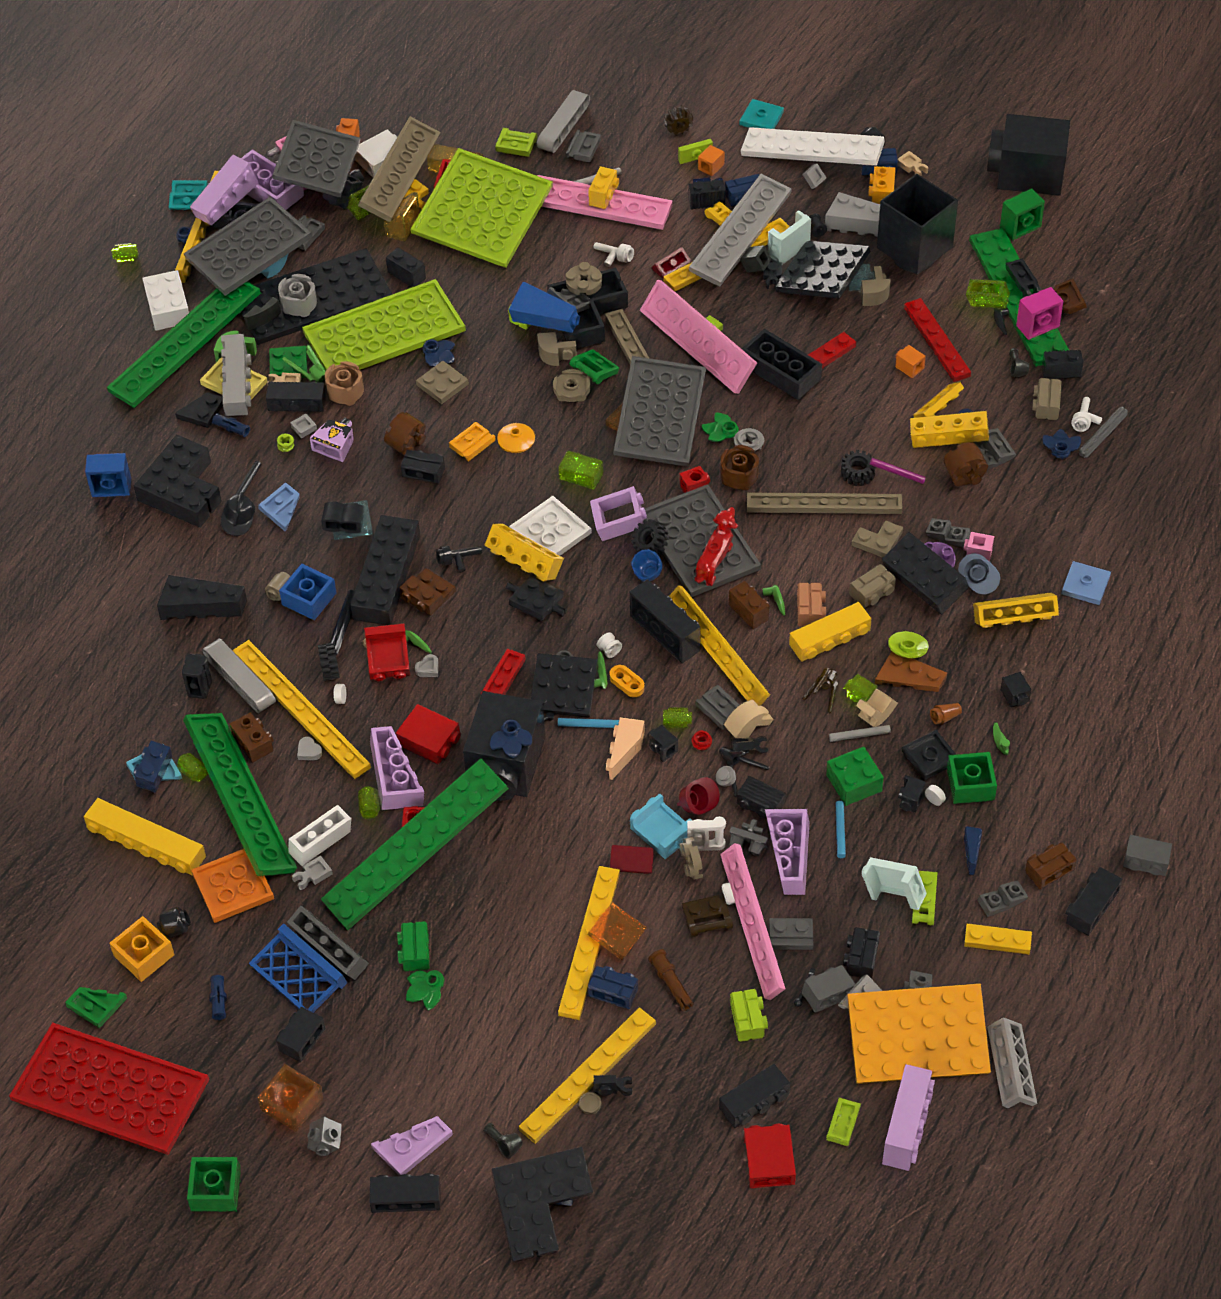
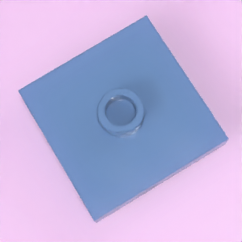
(1086, 583)

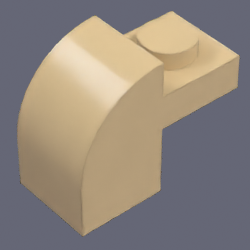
(877, 708)
(746, 718)

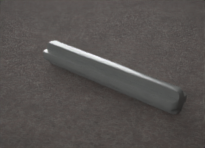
(1103, 432)

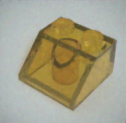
(403, 219)

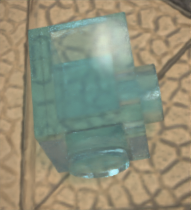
(863, 273)

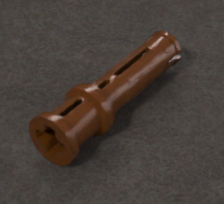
(667, 972)

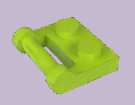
(515, 142)

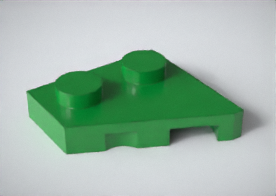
(95, 1005)

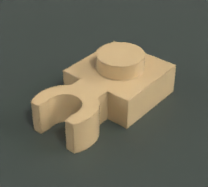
(911, 162)
(286, 377)

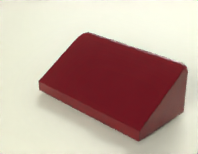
(671, 263)
(632, 859)

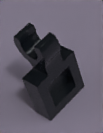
(747, 744)
(609, 1084)

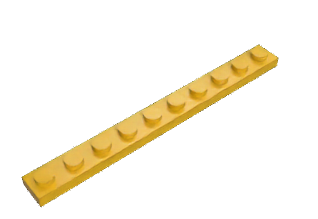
(303, 710)

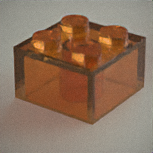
(290, 1097)

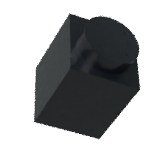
(1030, 154)
(916, 224)
(489, 717)

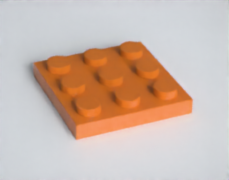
(231, 885)

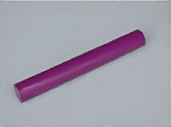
(897, 470)

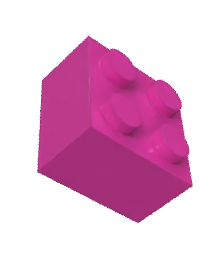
(1039, 313)

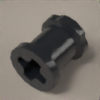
(816, 225)

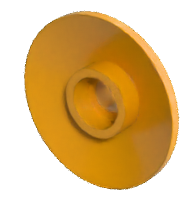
(516, 438)

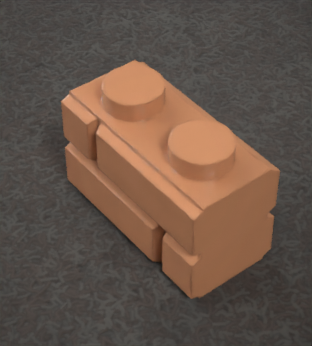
(810, 603)

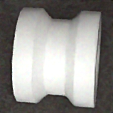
(609, 645)

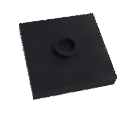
(928, 754)

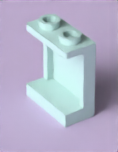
(788, 243)
(894, 879)

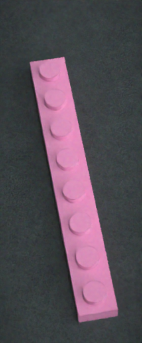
(752, 922)

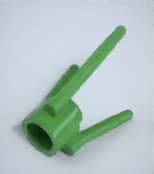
(317, 371)

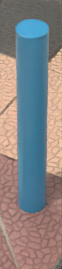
(600, 723)
(840, 829)

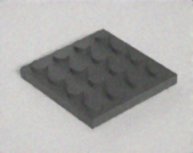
(316, 158)

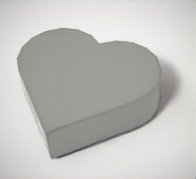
(427, 667)
(308, 749)

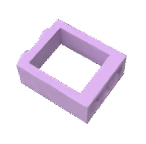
(622, 525)

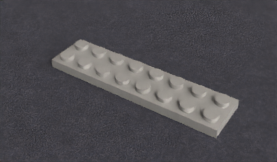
(740, 230)

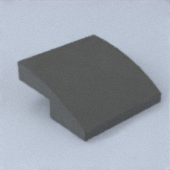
(996, 450)

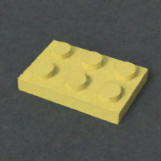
(213, 380)

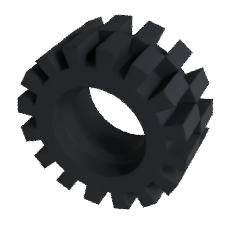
(857, 476)
(644, 531)
(328, 661)

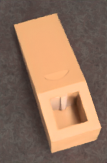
(627, 744)

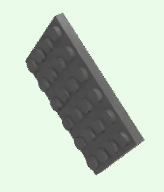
(247, 245)
(659, 411)
(689, 529)

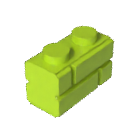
(747, 1015)

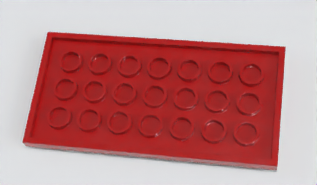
(110, 1088)

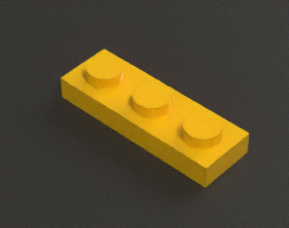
(939, 401)
(998, 939)

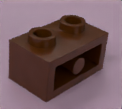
(749, 604)
(252, 737)

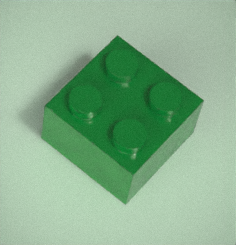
(1022, 214)
(854, 776)
(971, 777)
(214, 1184)

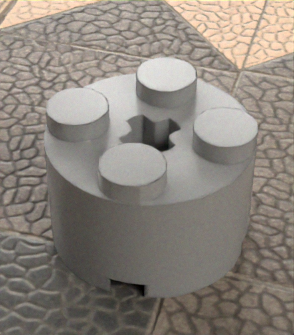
(297, 295)

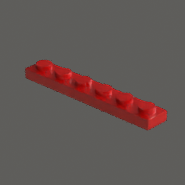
(937, 340)

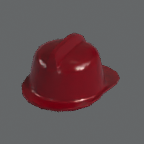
(699, 796)

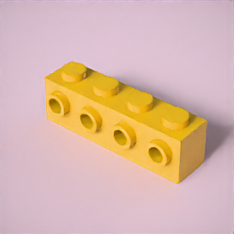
(949, 430)
(524, 552)
(1016, 609)
(830, 631)

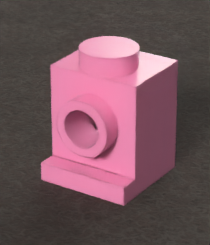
(979, 544)

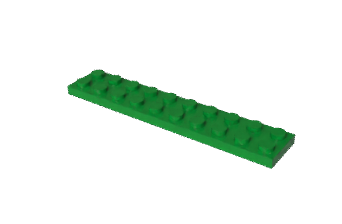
(994, 251)
(180, 343)
(240, 794)
(414, 844)

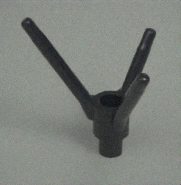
(733, 757)

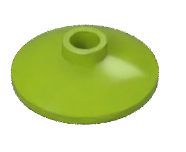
(908, 644)

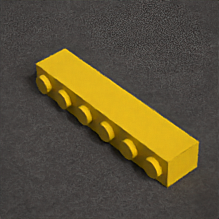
(144, 836)

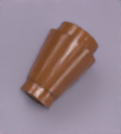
(943, 713)

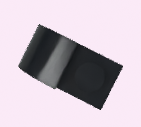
(352, 185)

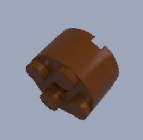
(405, 433)
(966, 464)
(739, 467)

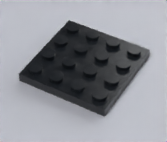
(822, 269)

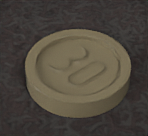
(590, 1103)

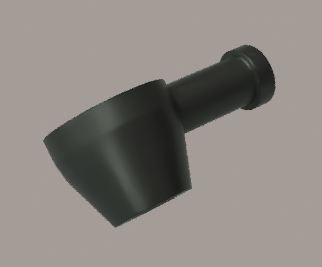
(1018, 366)
(507, 1144)

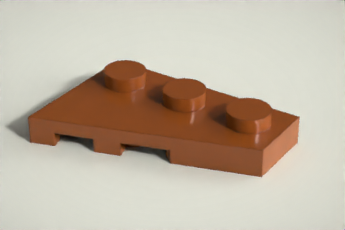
(910, 672)

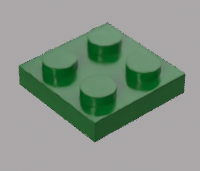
(295, 354)

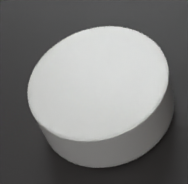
(340, 693)
(935, 795)
(728, 894)

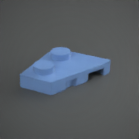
(280, 505)

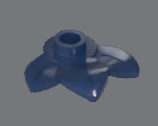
(438, 351)
(1061, 444)
(511, 741)

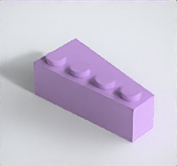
(224, 190)
(394, 776)
(790, 843)

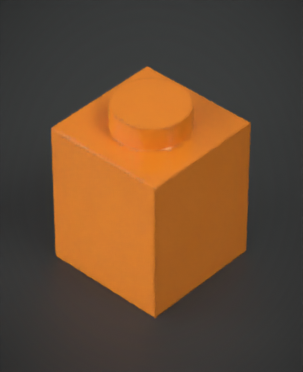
(711, 160)
(910, 361)

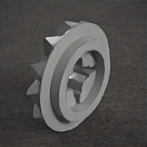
(752, 435)

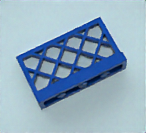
(307, 954)

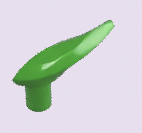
(774, 590)
(416, 640)
(602, 681)
(1000, 740)

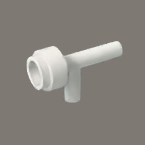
(624, 253)
(1082, 420)

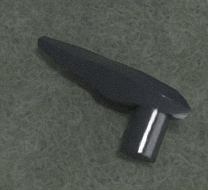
(998, 316)

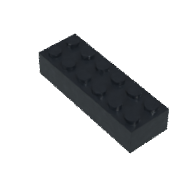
(385, 570)

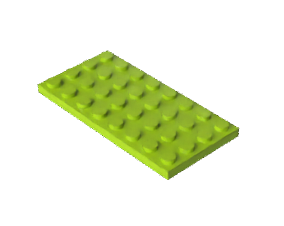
(385, 327)

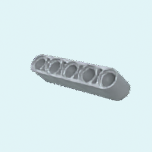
(563, 121)
(239, 675)

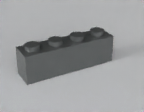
(328, 942)

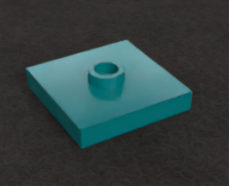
(761, 115)

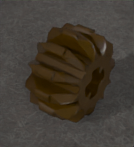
(678, 120)

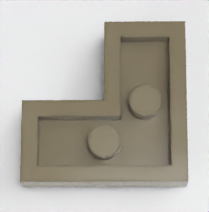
(878, 543)

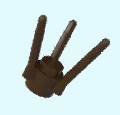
(825, 680)

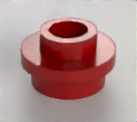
(701, 736)

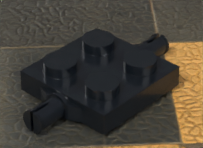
(536, 598)

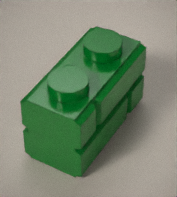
(414, 946)

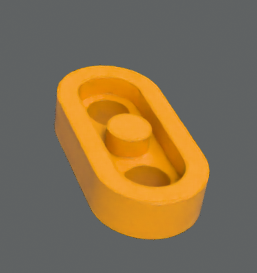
(628, 681)

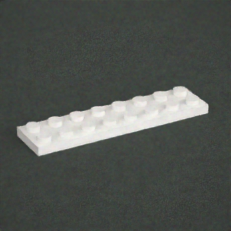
(812, 146)

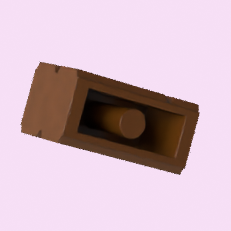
(1050, 865)

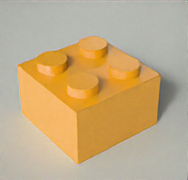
(142, 949)

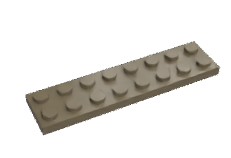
(399, 169)

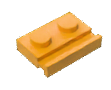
(472, 441)

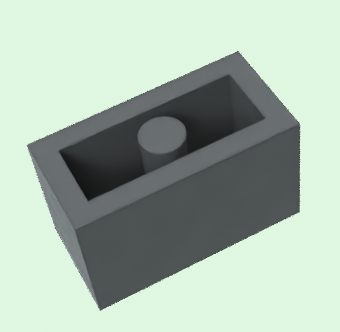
(1147, 855)
(827, 988)

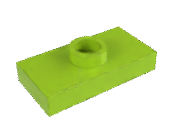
(692, 151)
(843, 1121)

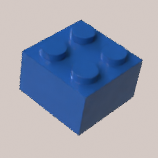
(108, 475)
(308, 591)

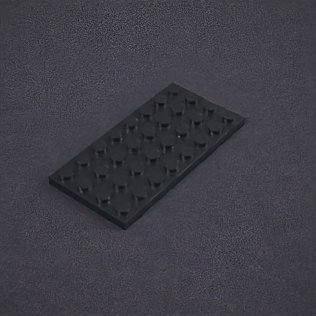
(339, 287)

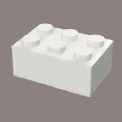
(165, 299)

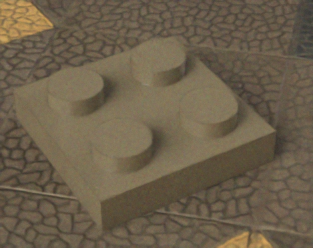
(442, 382)

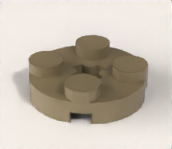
(583, 271)
(571, 394)
(692, 858)

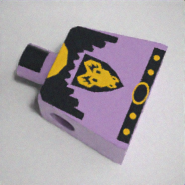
(333, 439)

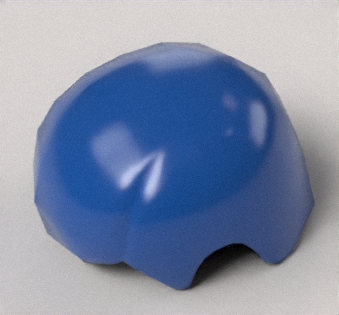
(646, 565)

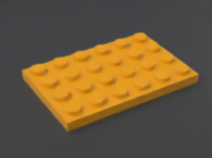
(921, 1028)

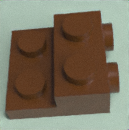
(426, 591)

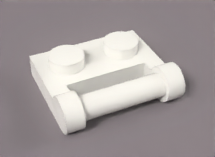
(700, 830)

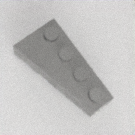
(853, 214)
(235, 375)

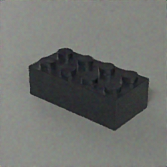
(783, 364)
(925, 573)
(665, 621)

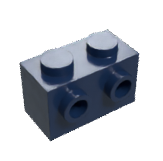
(153, 766)

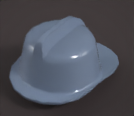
(979, 573)

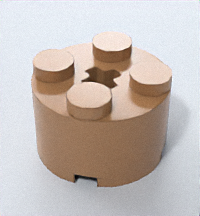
(344, 383)

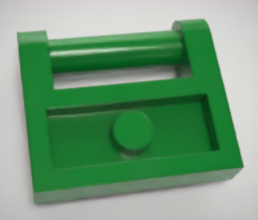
(597, 362)

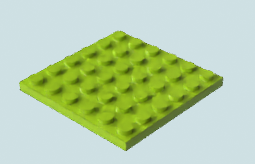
(482, 207)

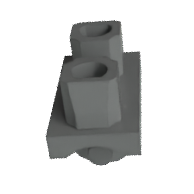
(757, 841)

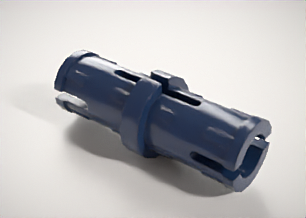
(231, 425)
(218, 1009)

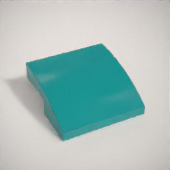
(185, 193)

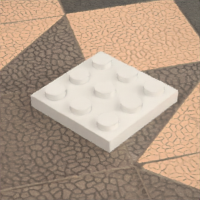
(552, 526)

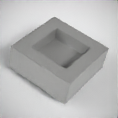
(814, 176)
(303, 425)

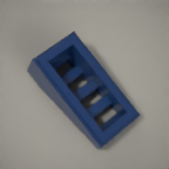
(972, 842)

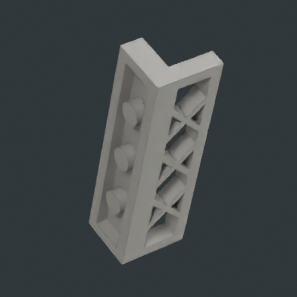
(1008, 1063)

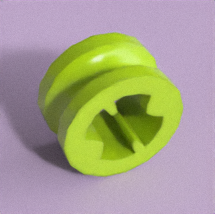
(286, 446)

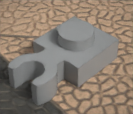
(313, 871)

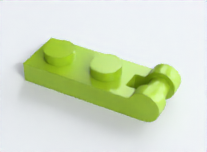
(928, 905)

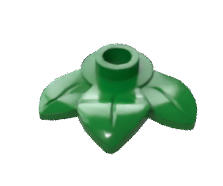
(721, 428)
(424, 990)

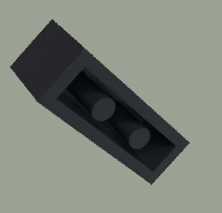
(296, 396)
(1093, 900)
(754, 1096)
(405, 1193)

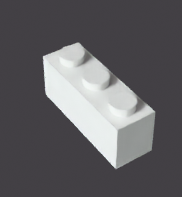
(319, 835)

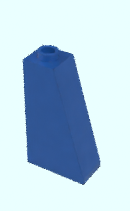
(542, 309)

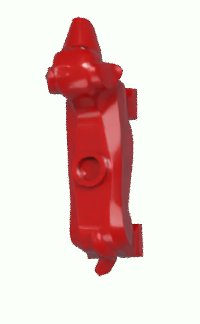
(717, 547)

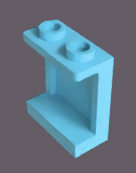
(659, 826)

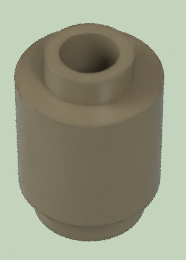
(275, 585)

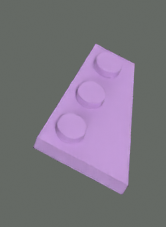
(409, 1148)

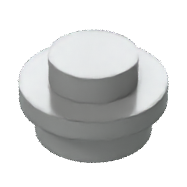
(725, 776)

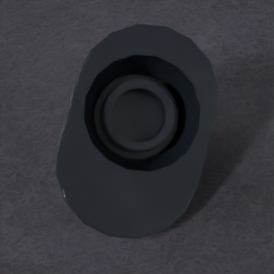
(237, 515)

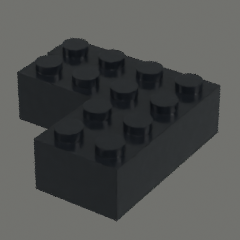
(608, 298)
(174, 482)
(527, 1191)

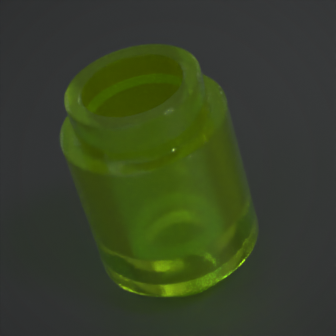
(125, 252)
(677, 717)
(192, 767)
(368, 802)

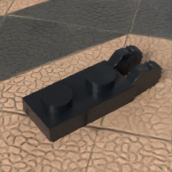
(1022, 277)

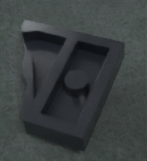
(201, 410)

